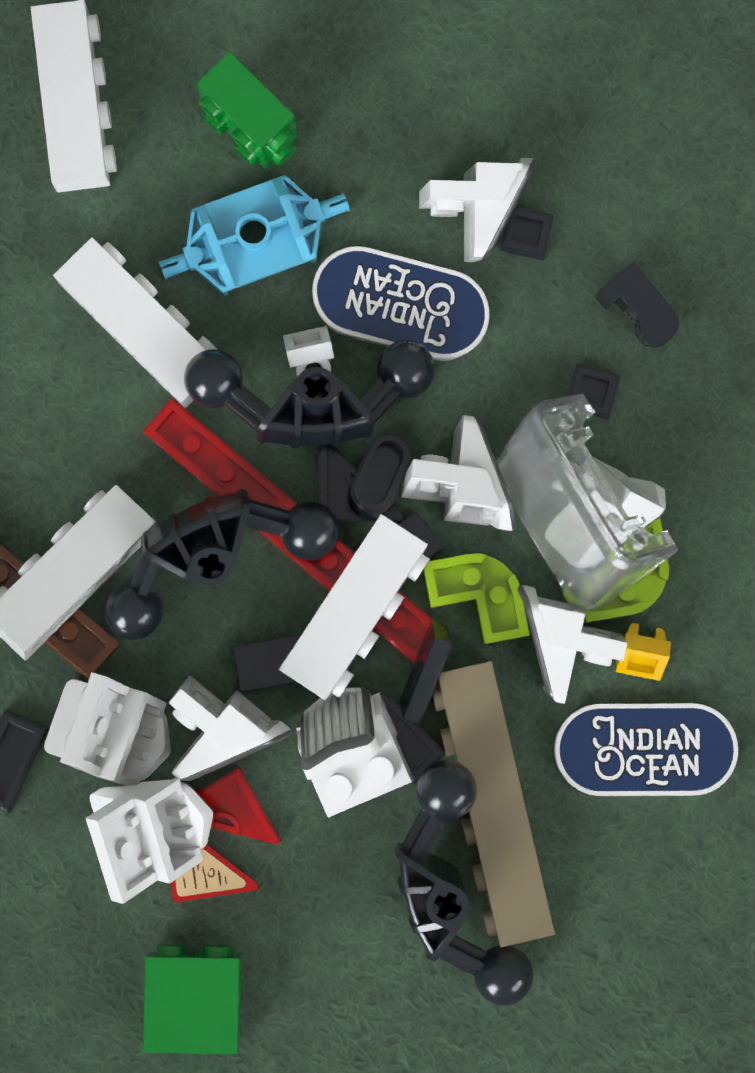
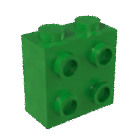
(248, 112)
(192, 1000)

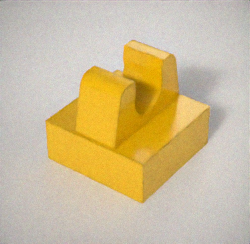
(645, 655)

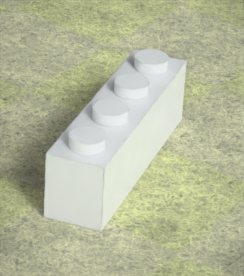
(71, 96)
(132, 315)
(71, 569)
(354, 607)

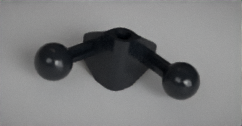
(317, 403)
(203, 548)
(437, 893)

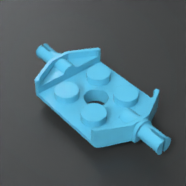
(229, 261)

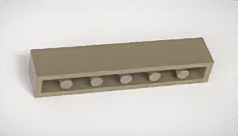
(499, 815)

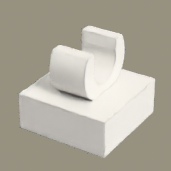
(309, 347)

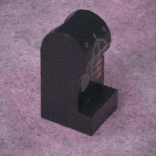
(642, 304)

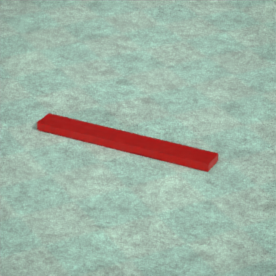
(226, 472)

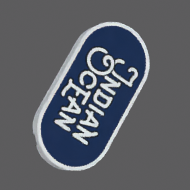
(399, 299)
(646, 749)

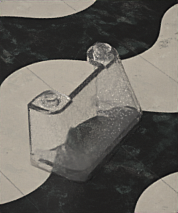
(573, 509)

